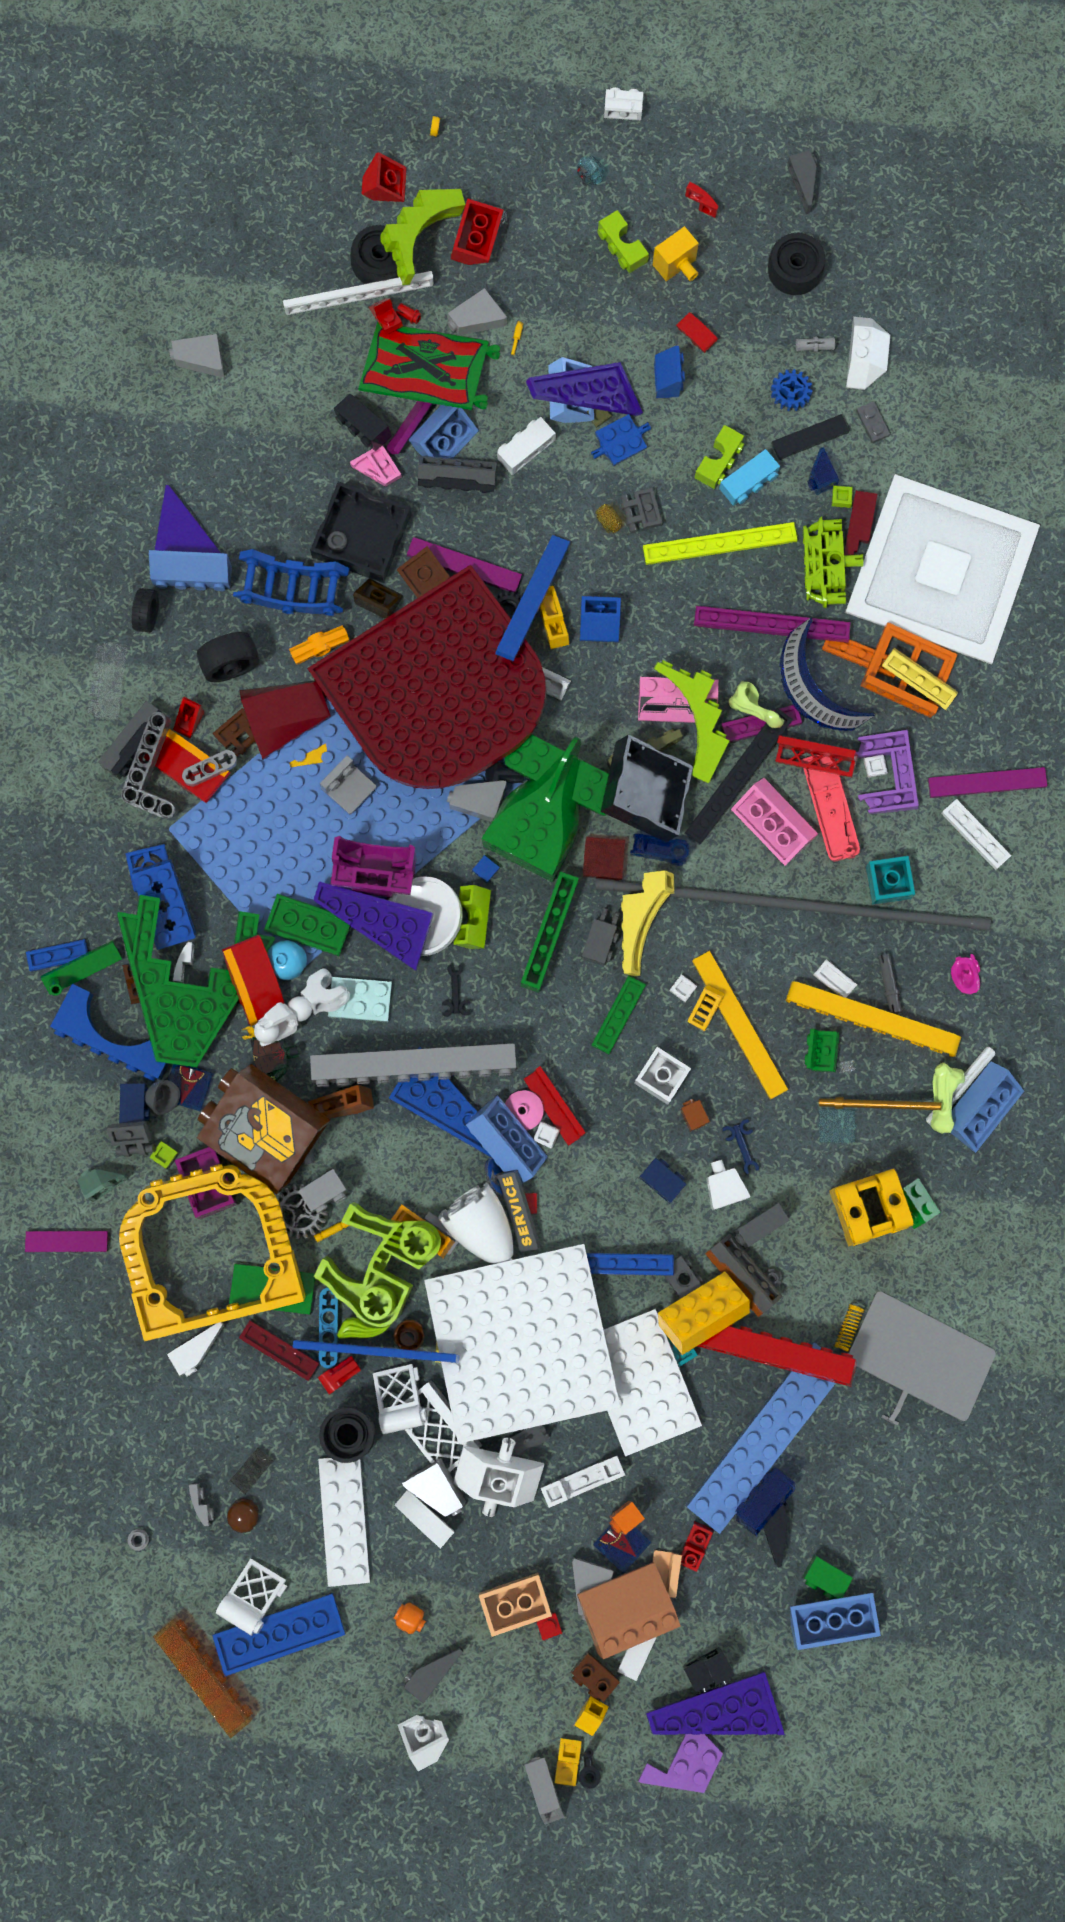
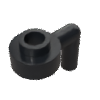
(589, 1769)

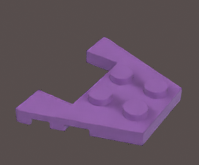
(690, 1767)

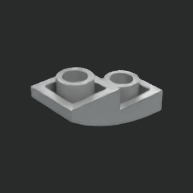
(203, 1511)

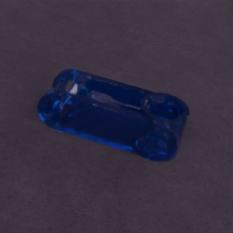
(659, 850)

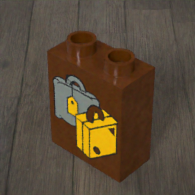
(261, 1127)

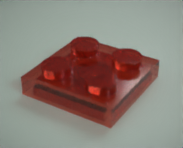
(603, 858)

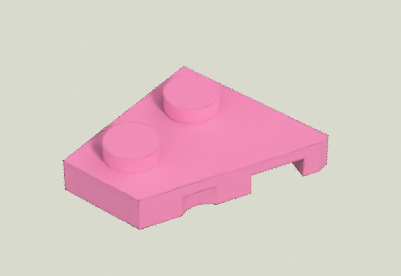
(377, 466)

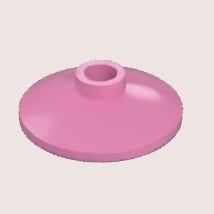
(531, 1103)

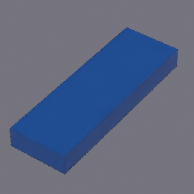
(55, 955)

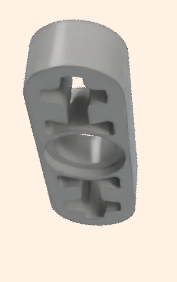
(194, 768)

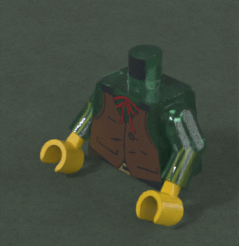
(273, 1057)

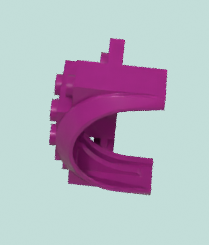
(373, 868)

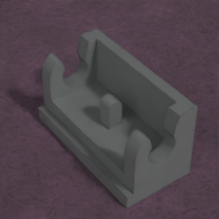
(528, 1439)

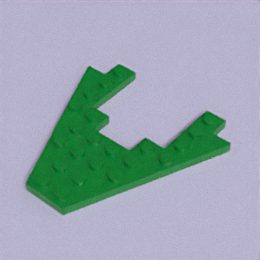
(179, 1015)

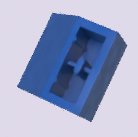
(669, 373)
(600, 619)

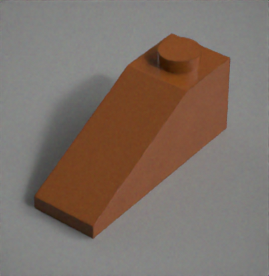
(344, 1102)

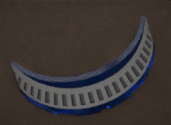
(805, 693)

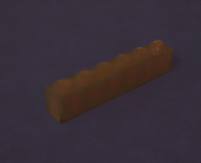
(203, 1678)

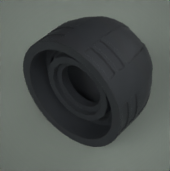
(347, 1434)

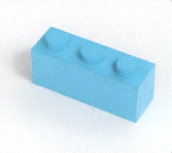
(750, 478)

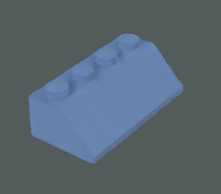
(190, 570)
(984, 1105)
(506, 1139)
(834, 1621)

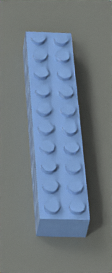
(758, 1447)

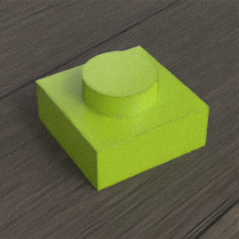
(841, 496)
(164, 1155)

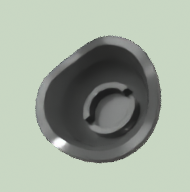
(162, 1097)

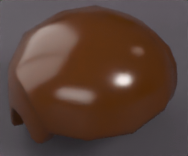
(405, 1342)
(243, 1515)

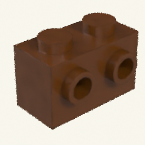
(594, 1677)

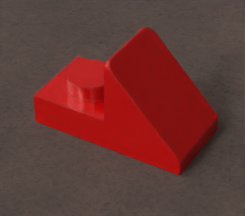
(385, 315)

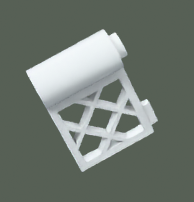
(403, 1415)
(242, 1613)

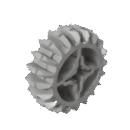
(296, 1220)

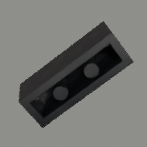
(362, 422)

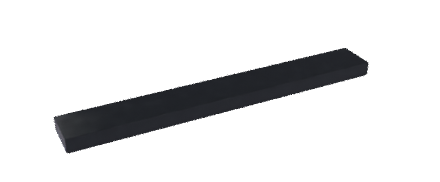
(736, 780)

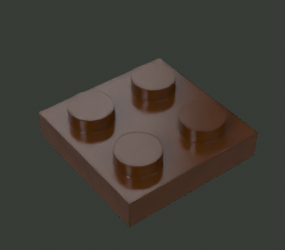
(423, 572)

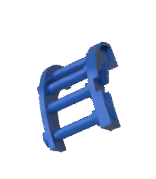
(294, 568)

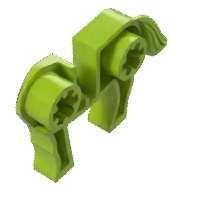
(381, 1295)

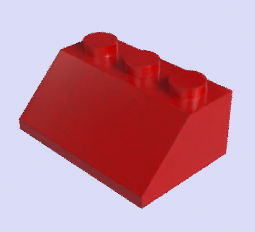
(476, 233)

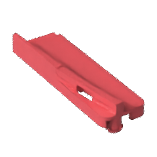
(832, 811)

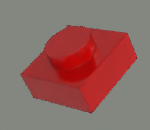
(549, 1627)

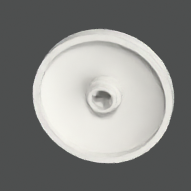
(441, 900)

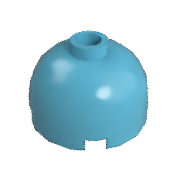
(287, 959)

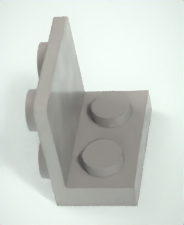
(347, 785)

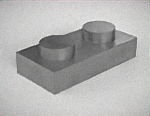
(873, 422)

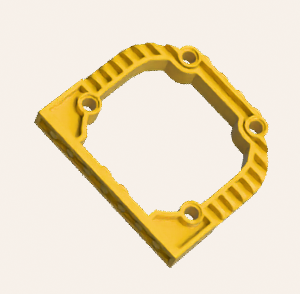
(164, 1319)

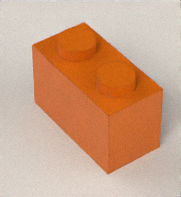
(626, 1518)

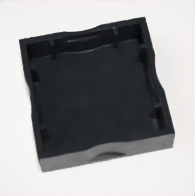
(371, 529)
(646, 788)

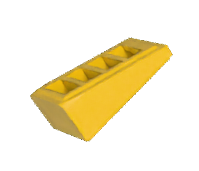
(718, 995)

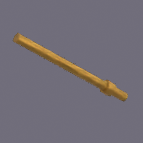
(840, 1103)

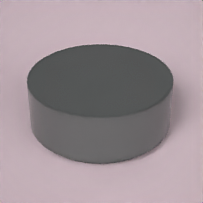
(337, 541)

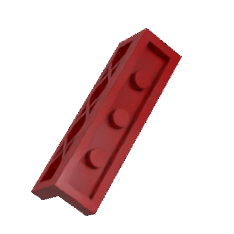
(816, 749)
(555, 1106)

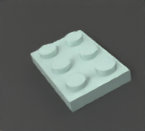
(367, 999)

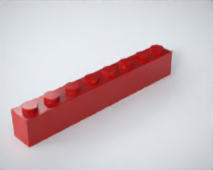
(784, 1354)

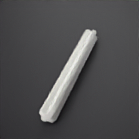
(971, 1073)

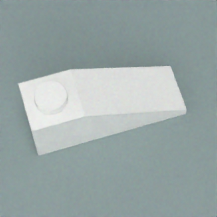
(191, 1353)

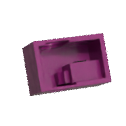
(210, 1201)

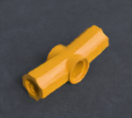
(319, 644)

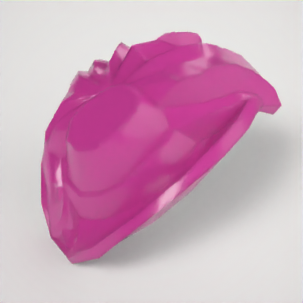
(966, 974)

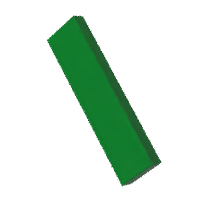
(618, 1015)

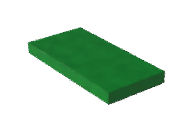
(307, 925)
(251, 1280)

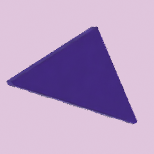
(179, 529)

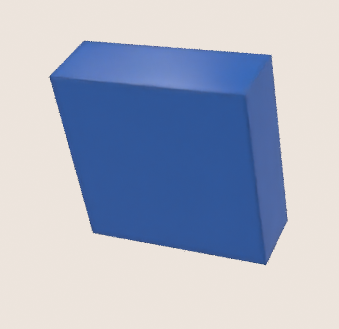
(485, 869)

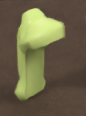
(746, 701)
(944, 1084)

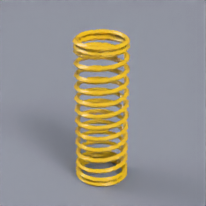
(853, 1307)

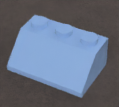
(564, 412)

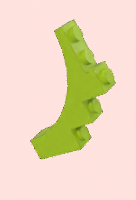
(427, 209)
(709, 744)

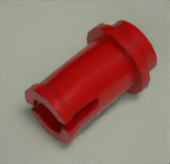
(408, 313)

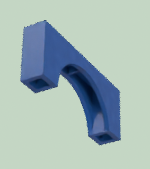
(75, 1022)

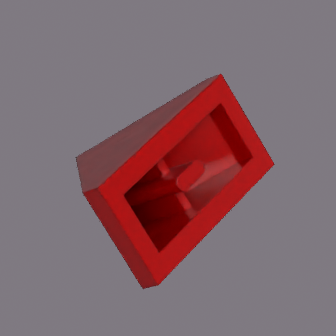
(188, 717)

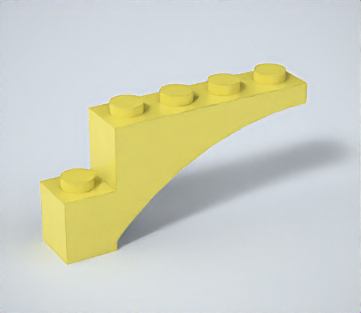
(638, 915)

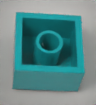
(890, 880)

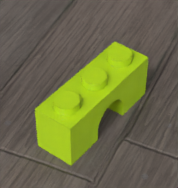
(630, 255)
(712, 471)
(476, 902)

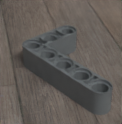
(146, 769)

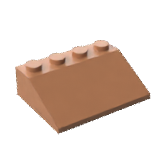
(628, 1610)

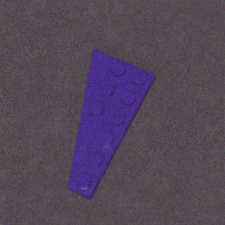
(591, 387)
(390, 925)
(727, 1710)

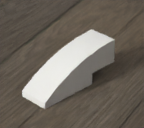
(424, 1518)

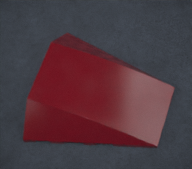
(283, 713)

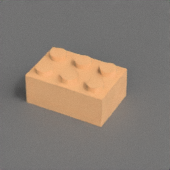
(515, 1604)

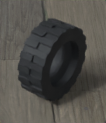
(145, 610)

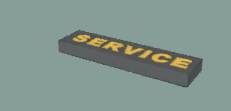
(519, 1211)

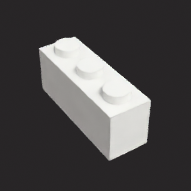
(526, 445)

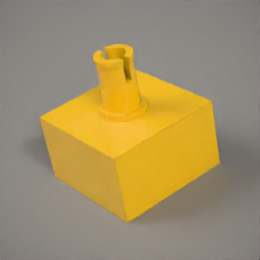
(676, 255)

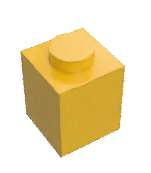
(591, 1716)

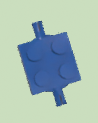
(620, 440)

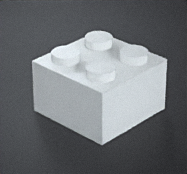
(662, 1075)

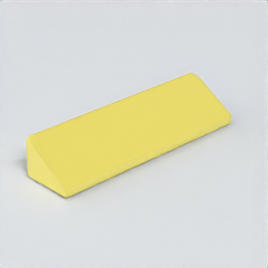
(920, 678)

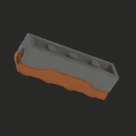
(733, 1260)

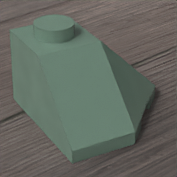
(98, 1183)

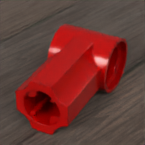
(335, 1377)

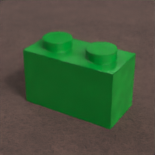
(826, 1577)

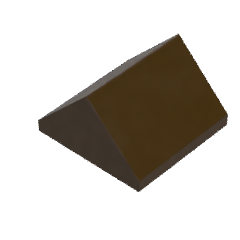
(377, 598)

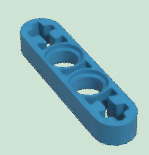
(325, 1327)

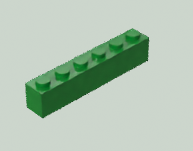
(549, 932)

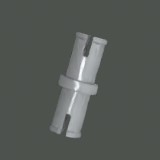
(815, 344)

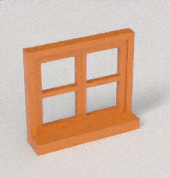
(899, 694)

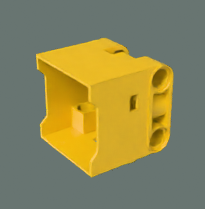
(858, 1229)

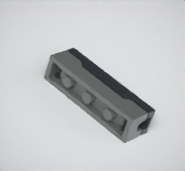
(456, 474)
(122, 751)

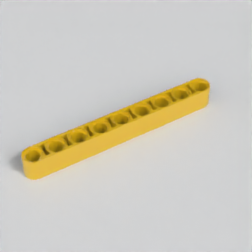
(874, 1018)

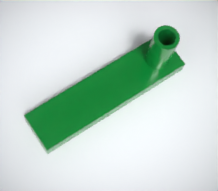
(80, 968)

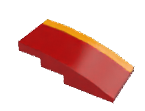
(180, 754)
(253, 978)

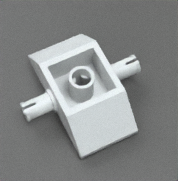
(497, 1476)

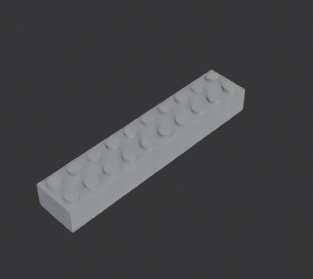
(413, 1064)

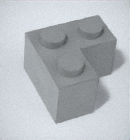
(324, 1190)

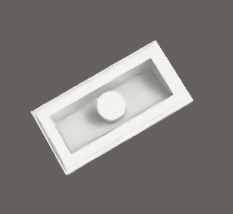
(555, 684)

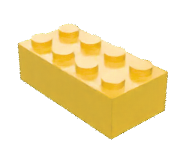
(703, 1313)

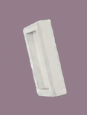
(835, 979)

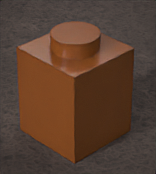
(694, 1114)

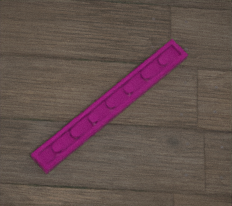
(769, 623)

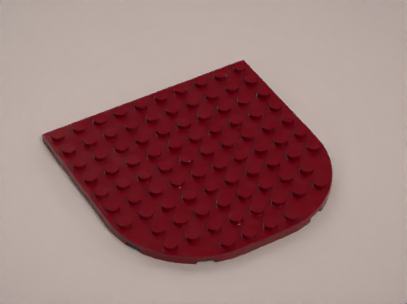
(430, 689)

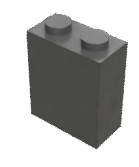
(761, 1226)

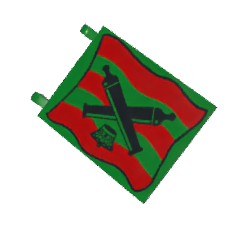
(427, 367)

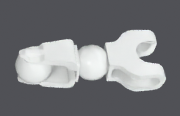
(283, 1018)

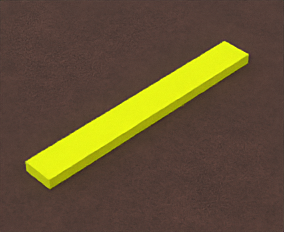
(719, 543)

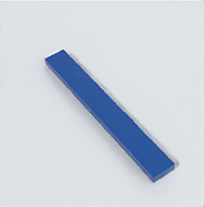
(532, 598)
(376, 1351)

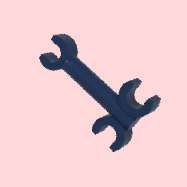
(737, 1132)

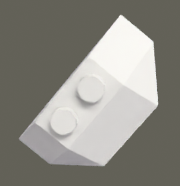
(867, 353)

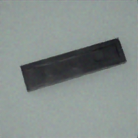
(810, 437)

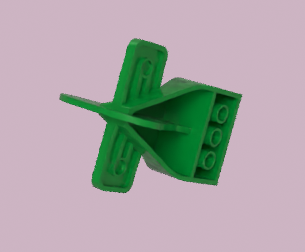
(542, 815)

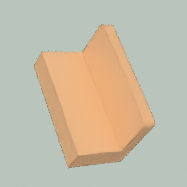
(668, 1567)

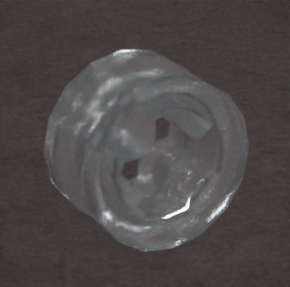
(846, 1067)

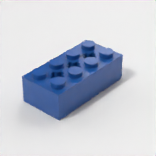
(172, 893)

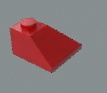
(384, 180)

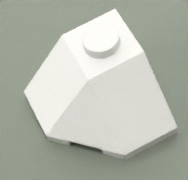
(423, 1740)

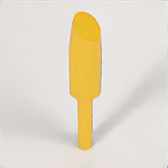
(517, 335)

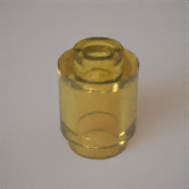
(608, 518)

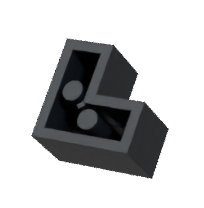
(709, 1669)

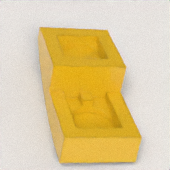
(567, 1762)

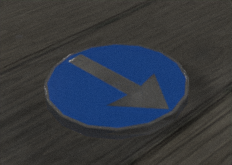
(491, 1173)

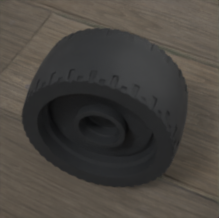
(801, 251)
(369, 257)
(227, 656)

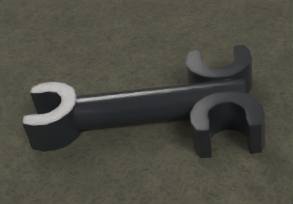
(455, 1006)

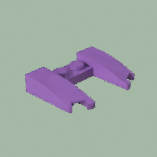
(898, 747)

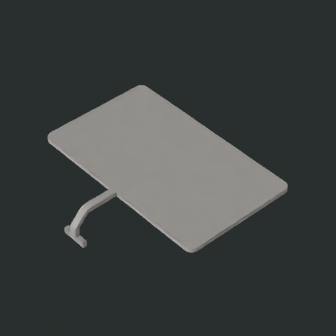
(921, 1357)

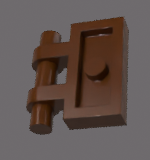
(232, 730)

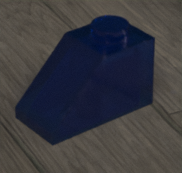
(822, 474)

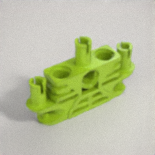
(814, 562)

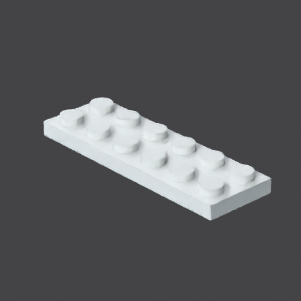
(344, 1522)

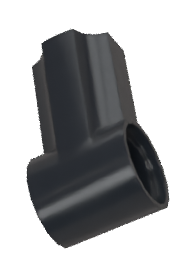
(501, 772)

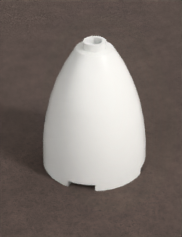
(480, 1224)

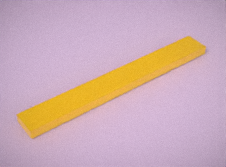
(741, 1027)

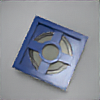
(145, 858)

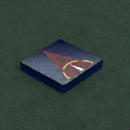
(192, 1084)
(621, 1548)

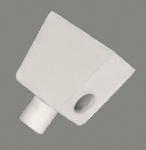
(725, 1186)

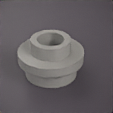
(131, 1539)

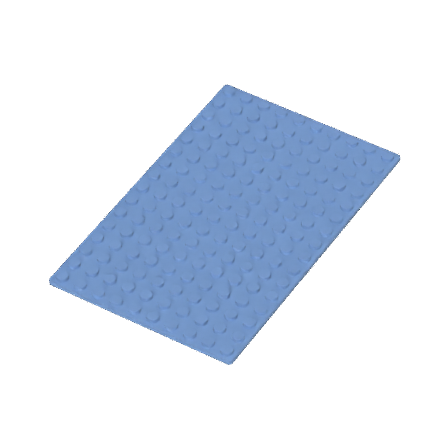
(276, 827)

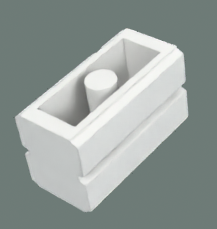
(623, 104)

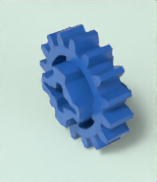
(782, 391)

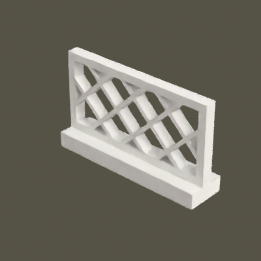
(441, 1406)

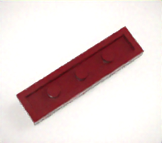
(279, 1350)

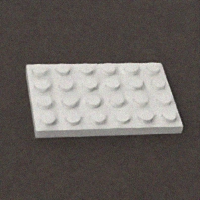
(648, 1385)

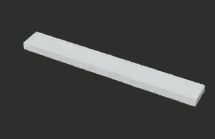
(356, 293)

